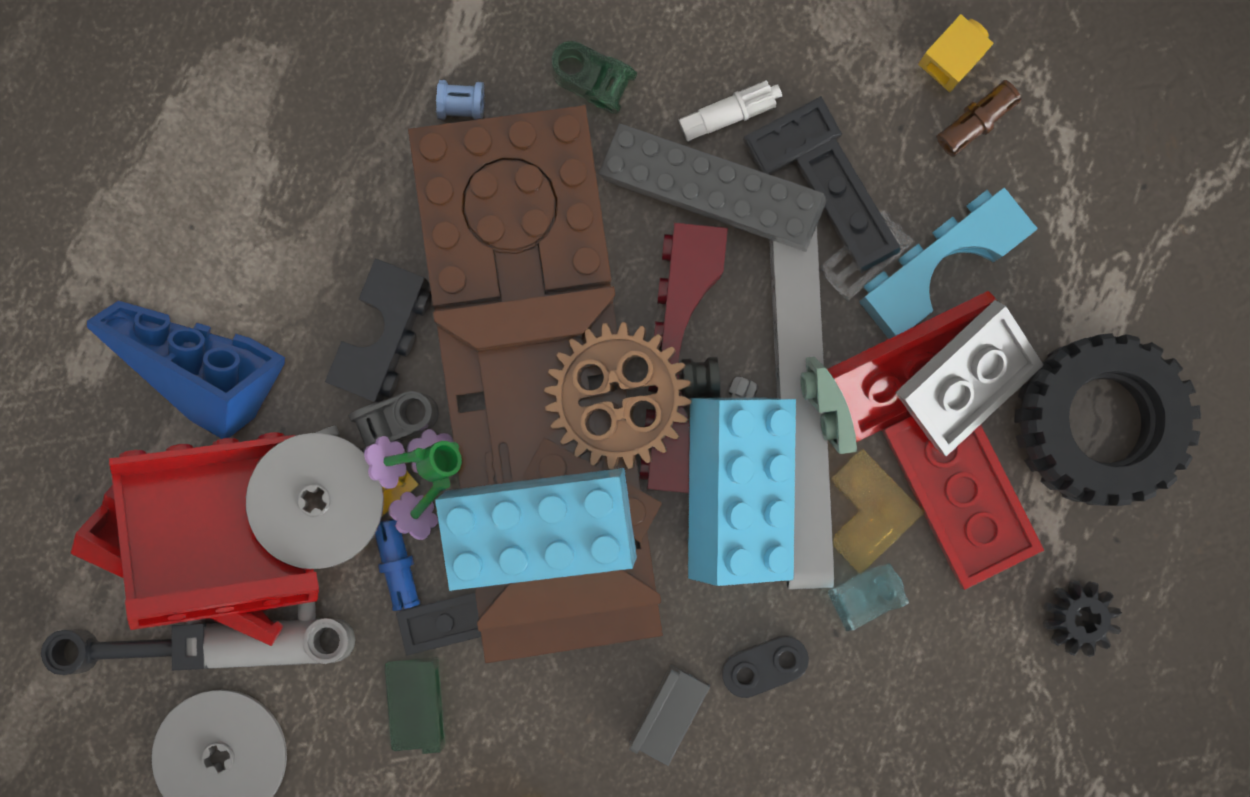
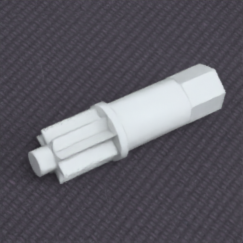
(730, 110)

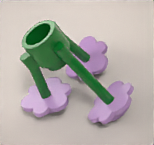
(432, 458)

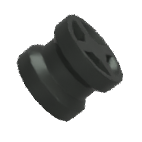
(703, 378)

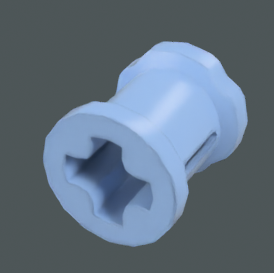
(459, 100)

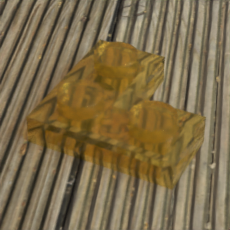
(882, 514)

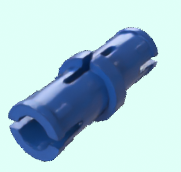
(396, 566)

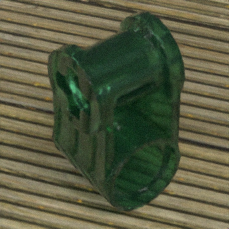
(594, 77)

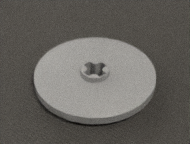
(279, 509)
(232, 724)

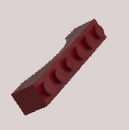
(695, 266)

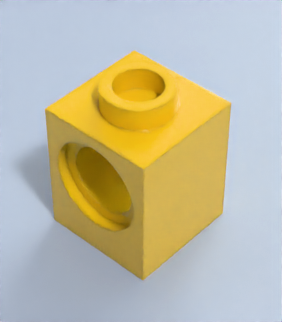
(956, 52)

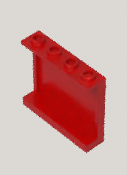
(190, 535)

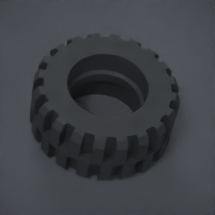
(1163, 411)

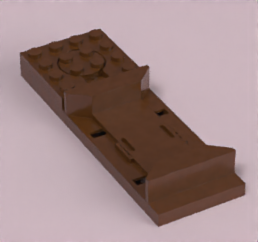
(511, 280)

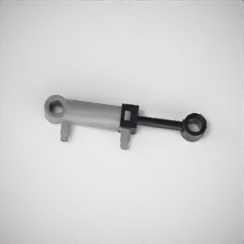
(207, 646)

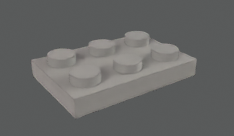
(970, 378)

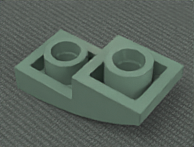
(826, 396)

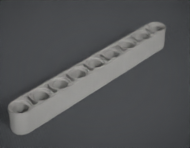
(798, 336)

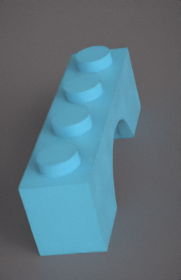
(989, 231)

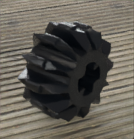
(1095, 629)

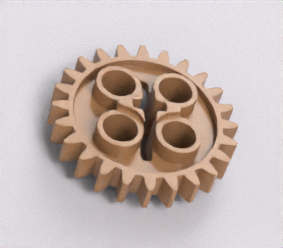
(612, 354)

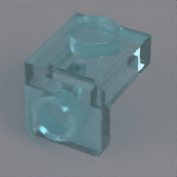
(868, 596)

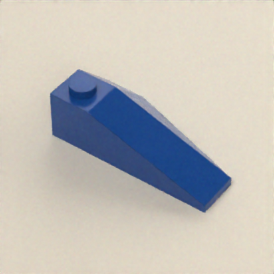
(201, 374)

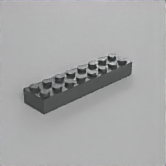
(713, 187)

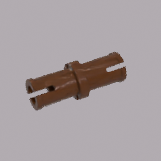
(979, 118)

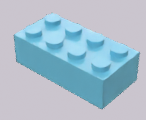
(741, 490)
(536, 529)

